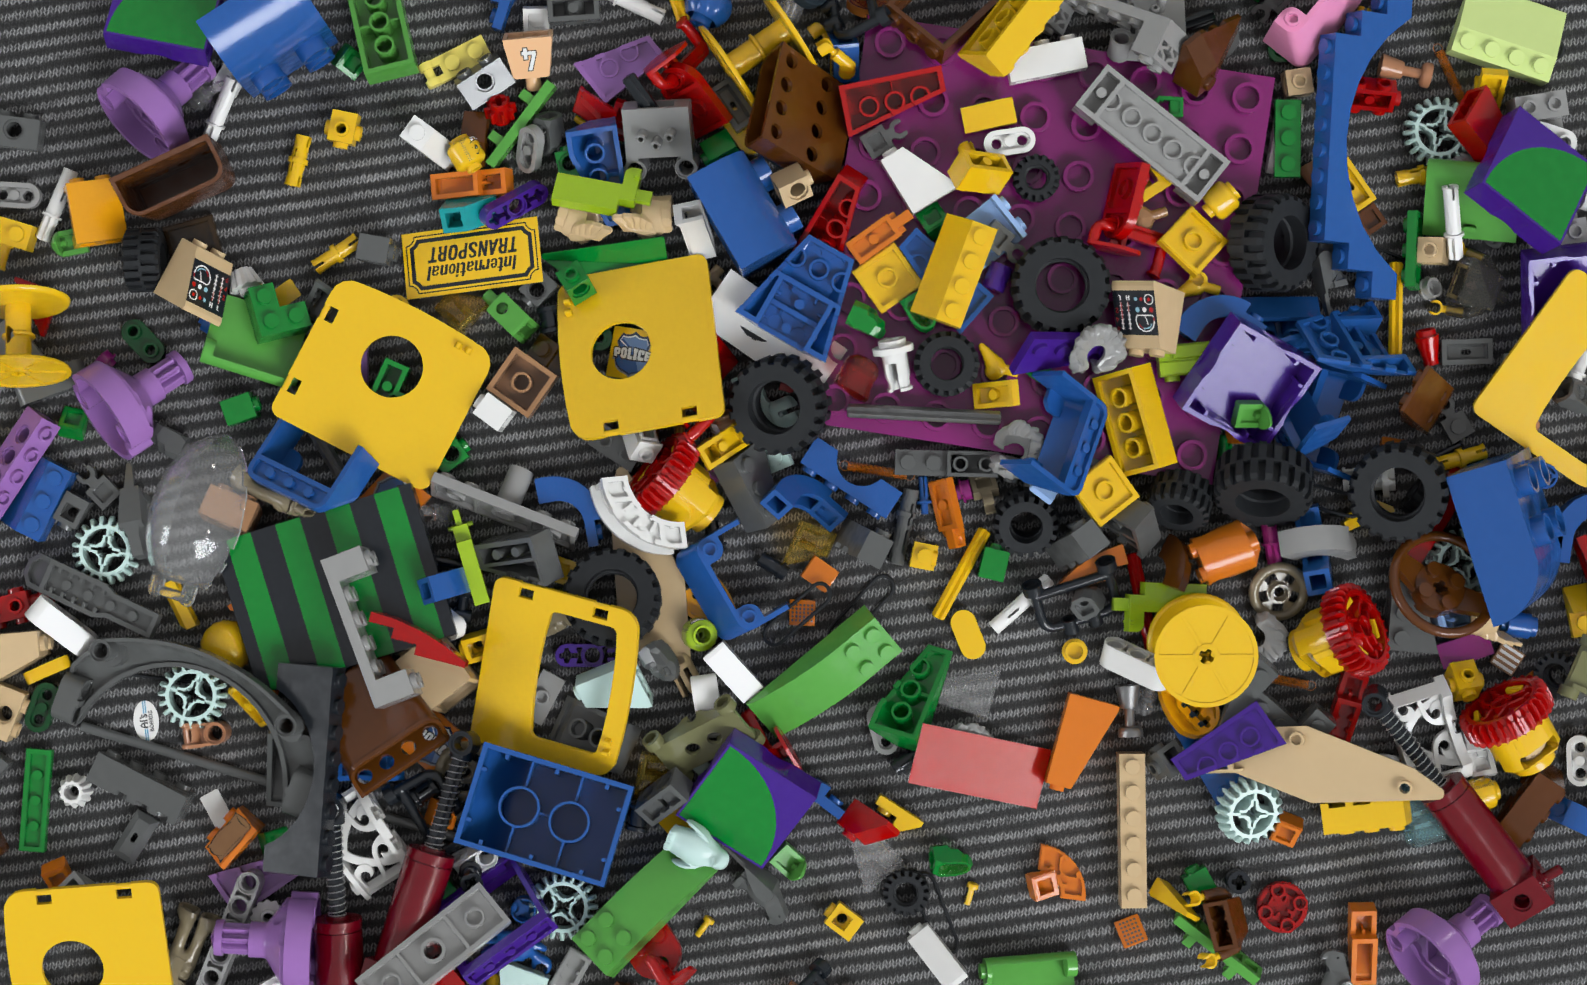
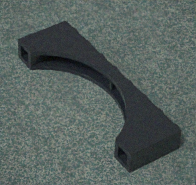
(319, 698)

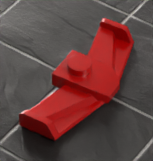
(593, 108)

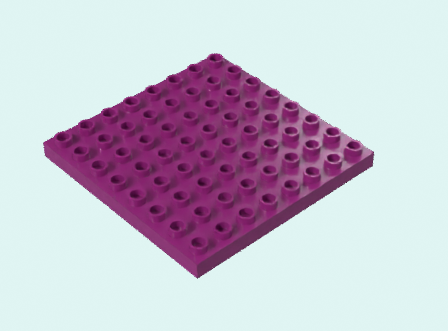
(1228, 117)

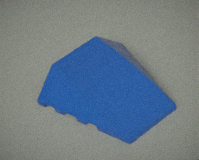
(802, 298)
(1351, 344)

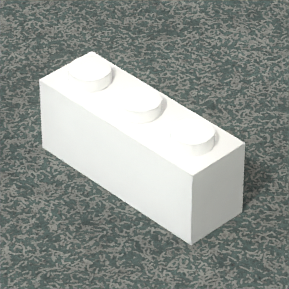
(1050, 60)

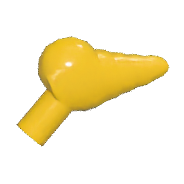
(1199, 285)
(994, 365)

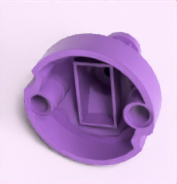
(149, 108)
(123, 404)
(283, 940)
(1440, 950)

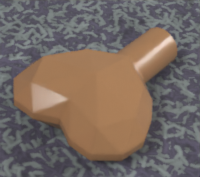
(1147, 217)

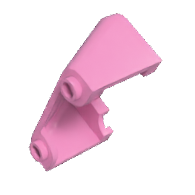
(1298, 35)

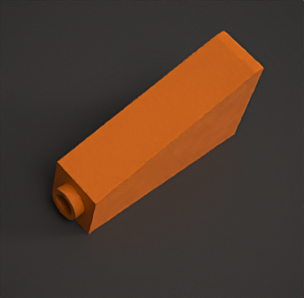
(1078, 735)

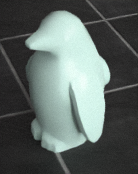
(695, 847)

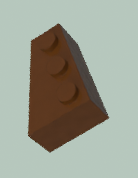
(1532, 803)

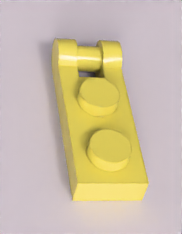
(453, 61)

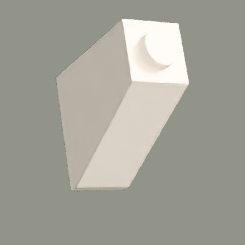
(428, 142)
(915, 179)
(733, 671)
(936, 955)

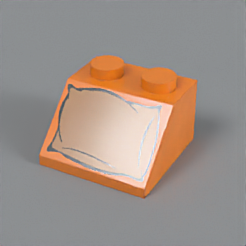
(234, 836)

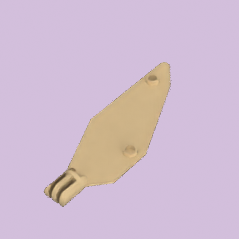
(673, 609)
(1332, 770)

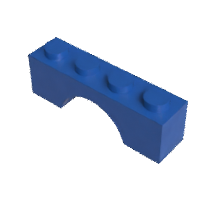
(878, 497)

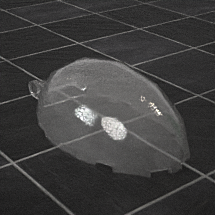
(195, 517)

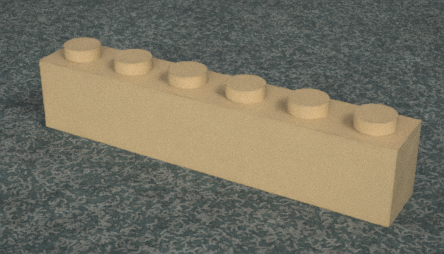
(1131, 829)

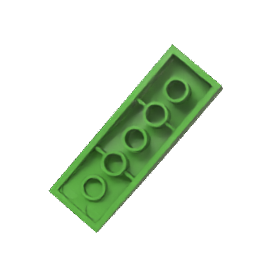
(383, 39)
(825, 673)
(639, 912)

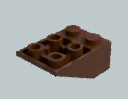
(1426, 401)

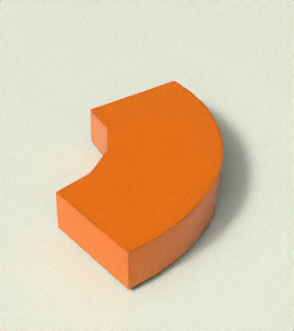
(1067, 873)

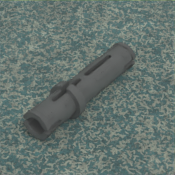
(903, 526)

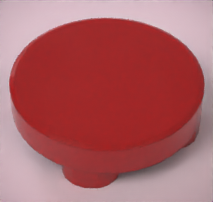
(1281, 906)

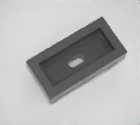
(730, 94)
(1479, 351)
(142, 824)

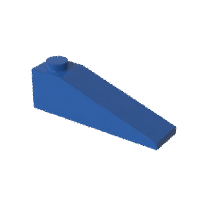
(597, 154)

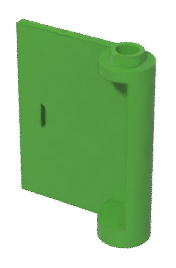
(1446, 172)
(236, 350)
(1030, 969)

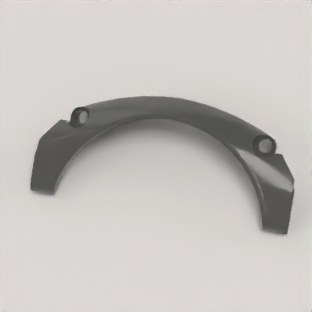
(98, 672)

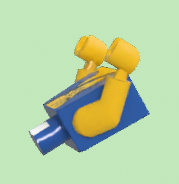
(842, 55)

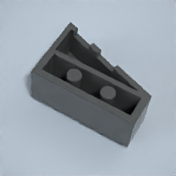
(1133, 525)
(864, 543)
(1077, 544)
(523, 555)
(1401, 632)

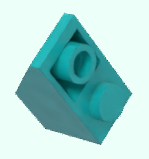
(463, 213)

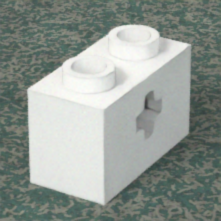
(493, 411)

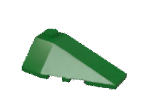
(912, 699)

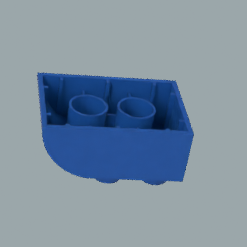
(268, 41)
(744, 213)
(1509, 529)
(544, 814)

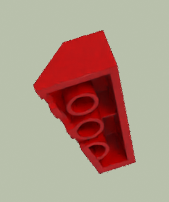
(836, 210)

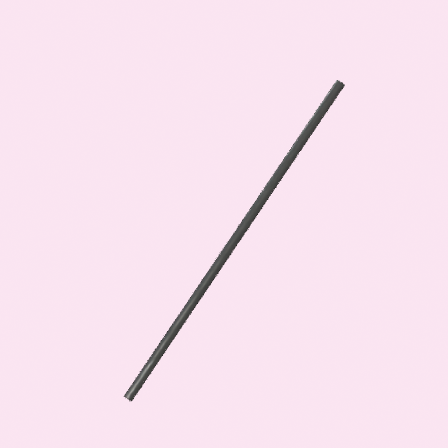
(219, 767)

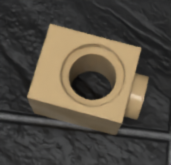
(1297, 83)
(792, 184)
(1432, 251)

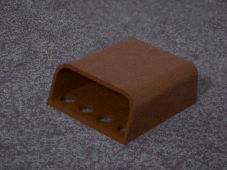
(797, 115)
(175, 179)
(379, 733)

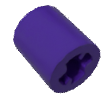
(997, 277)

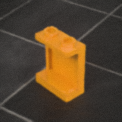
(94, 212)

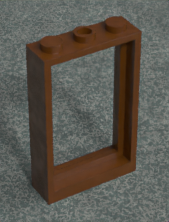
(932, 47)

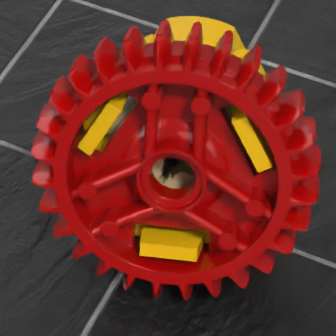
(677, 486)
(1341, 635)
(1514, 724)

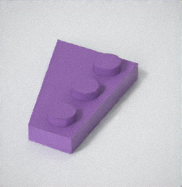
(608, 69)
(226, 880)

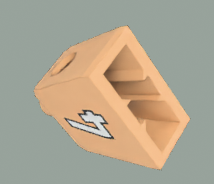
(529, 55)

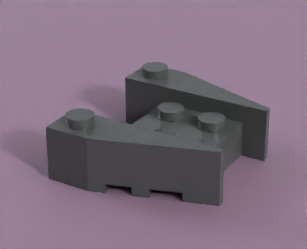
(1314, 716)

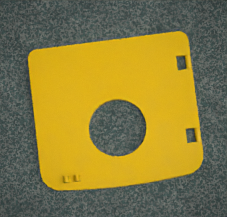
(683, 371)
(336, 405)
(121, 930)

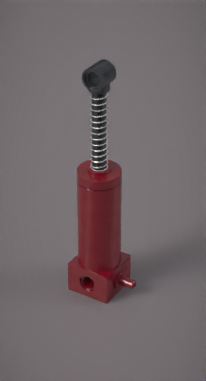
(426, 865)
(1516, 883)
(338, 933)

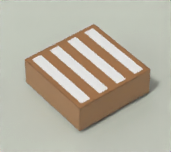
(1506, 658)

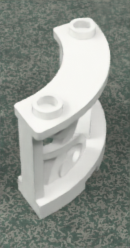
(631, 523)
(1437, 697)
(396, 846)

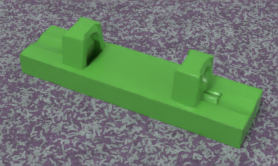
(535, 105)
(1237, 963)

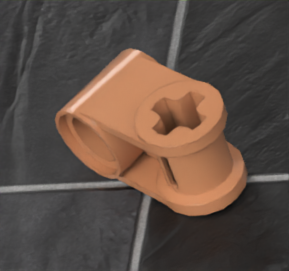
(201, 737)

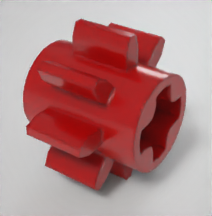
(500, 110)

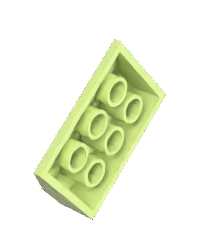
(1509, 36)

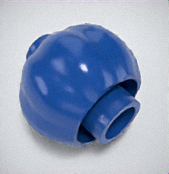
(708, 12)

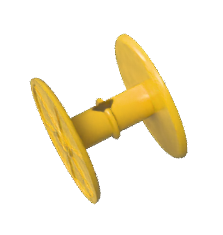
(757, 47)
(18, 307)
(1202, 650)

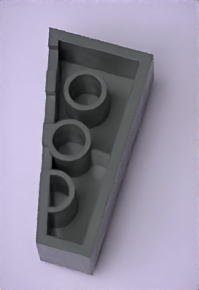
(141, 786)

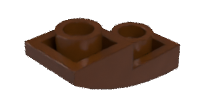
(476, 125)

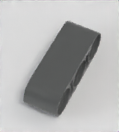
(33, 395)

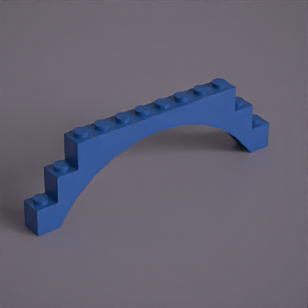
(1332, 206)

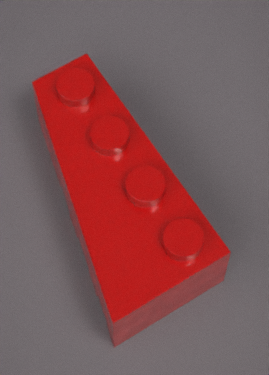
(880, 98)

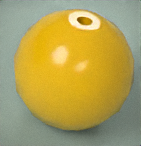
(226, 641)

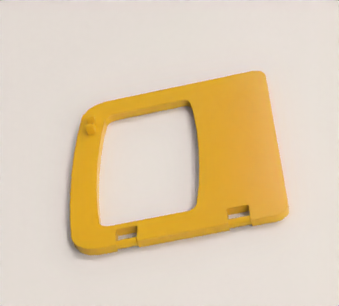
(1535, 370)
(512, 666)

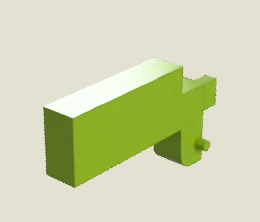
(600, 195)
(469, 559)
(1151, 599)

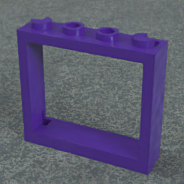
(517, 941)

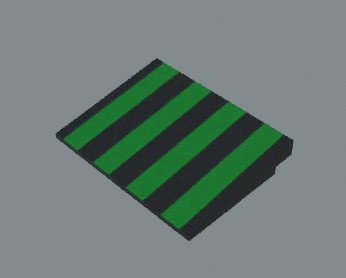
(286, 599)

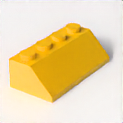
(1007, 34)
(953, 270)
(1135, 420)

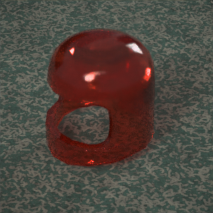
(857, 376)

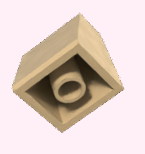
(22, 650)

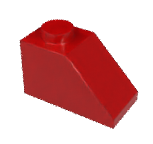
(865, 824)

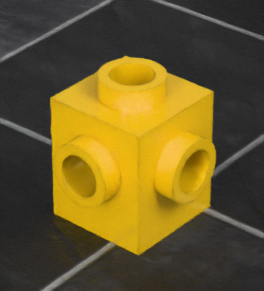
(340, 120)
(1464, 680)

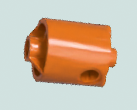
(1224, 552)

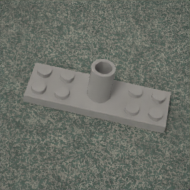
(506, 505)
(452, 933)

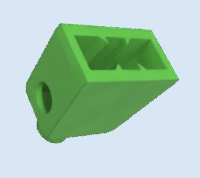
(515, 320)

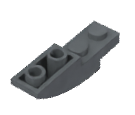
(943, 463)

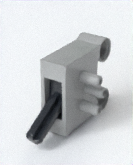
(1122, 40)
(657, 129)

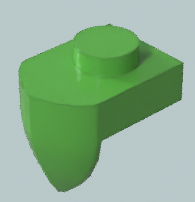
(63, 245)
(1251, 415)
(789, 861)

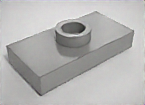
(547, 691)
(571, 968)

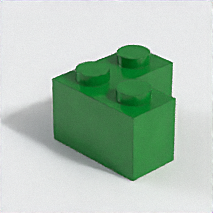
(271, 320)
(391, 379)

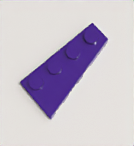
(1048, 351)
(1235, 740)

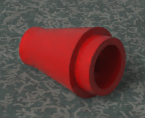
(1428, 345)

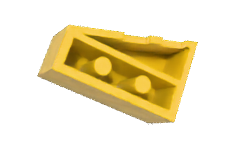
(1365, 816)

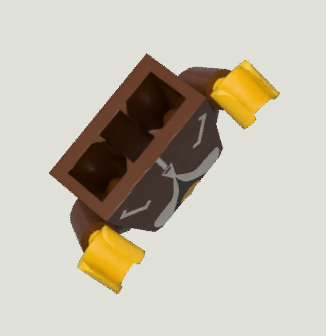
(1224, 920)

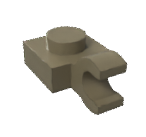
(985, 489)

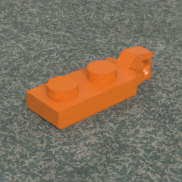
(878, 236)
(947, 511)

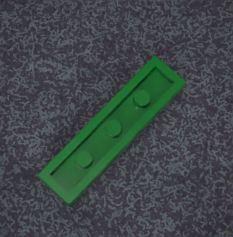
(36, 800)

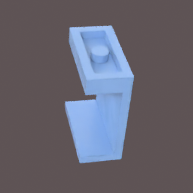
(998, 209)

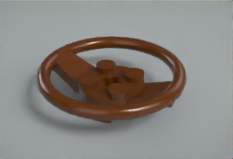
(1423, 582)

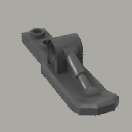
(88, 595)

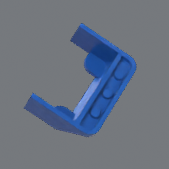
(1328, 393)
(1304, 425)
(1070, 437)
(278, 466)
(696, 569)

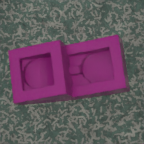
(1464, 649)

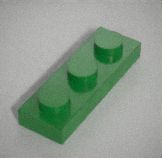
(1287, 139)
(1412, 272)

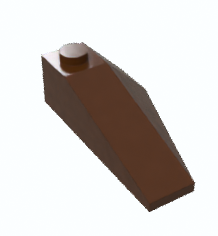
(1204, 55)

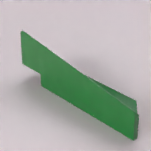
(610, 256)

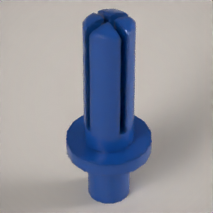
(923, 495)

